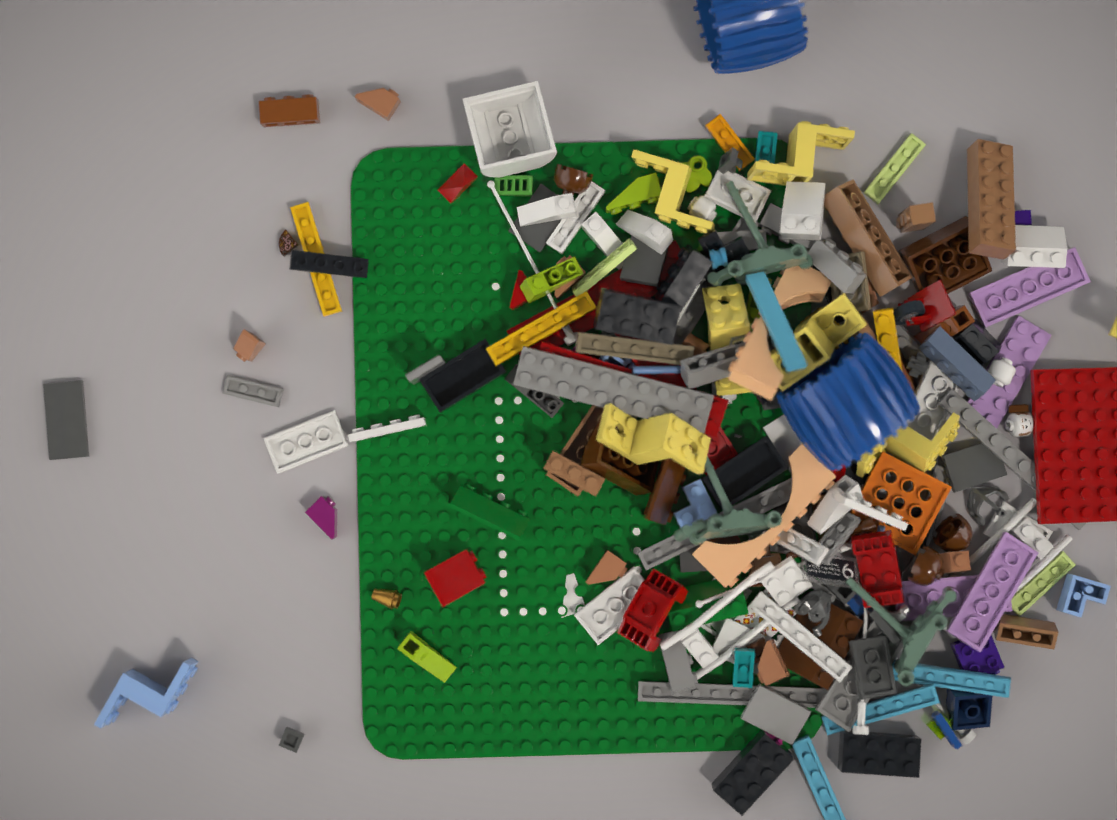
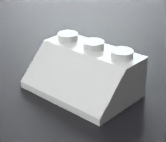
(1039, 247)

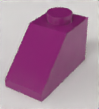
(324, 515)

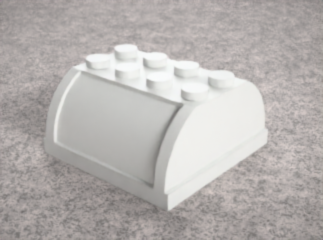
(510, 130)

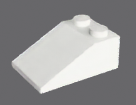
(803, 211)

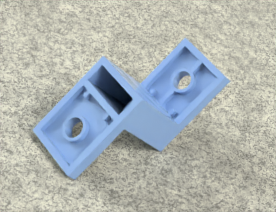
(146, 693)

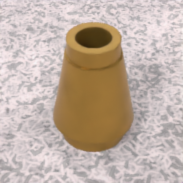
(389, 598)

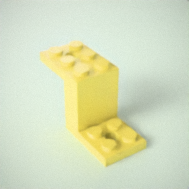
(801, 153)
(672, 191)
(725, 323)
(819, 337)
(653, 439)
(913, 447)

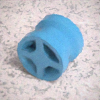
(718, 257)

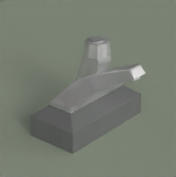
(891, 633)

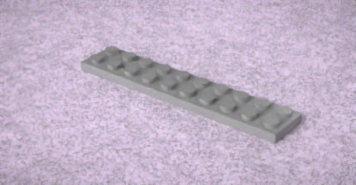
(604, 385)
(841, 698)

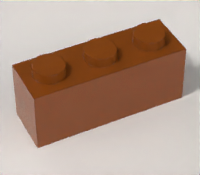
(289, 111)

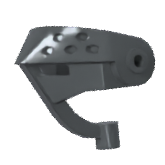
(980, 494)
(818, 605)

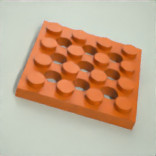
(921, 481)

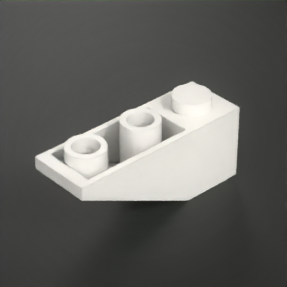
(829, 509)

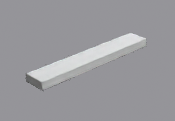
(800, 636)

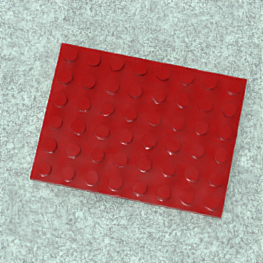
(1075, 444)

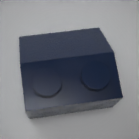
(968, 709)

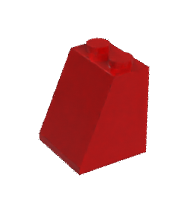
(455, 577)

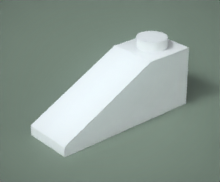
(547, 210)
(646, 230)
(602, 235)

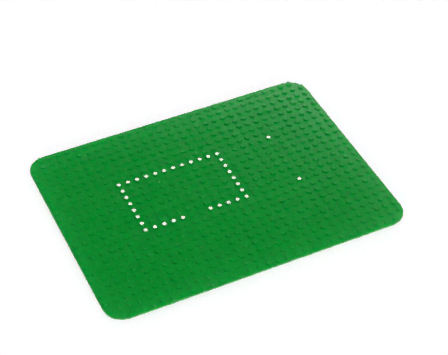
(522, 672)

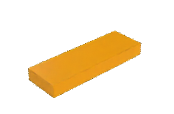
(727, 139)

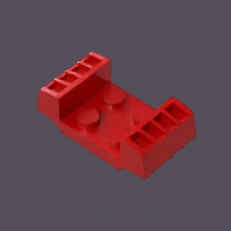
(878, 567)
(650, 609)

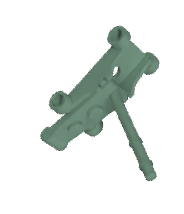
(765, 258)
(730, 523)
(917, 636)

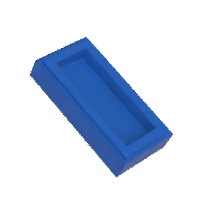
(946, 730)

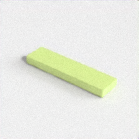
(894, 168)
(604, 267)
(1041, 583)

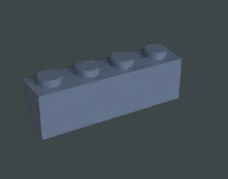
(957, 364)

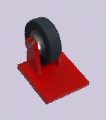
(925, 308)

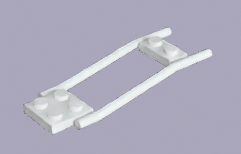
(1029, 535)
(781, 581)

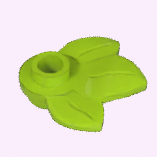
(698, 176)

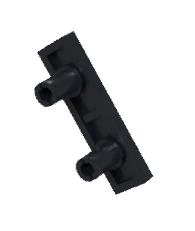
(328, 264)

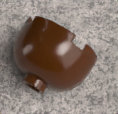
(572, 180)
(953, 534)
(927, 567)

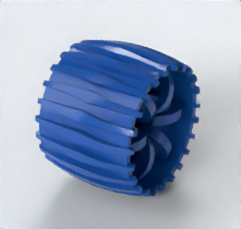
(751, 32)
(849, 403)

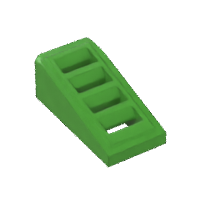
(528, 193)

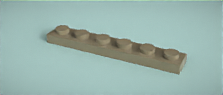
(632, 348)

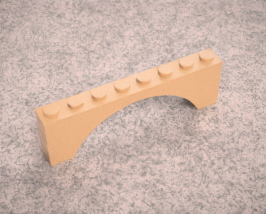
(755, 365)
(808, 480)

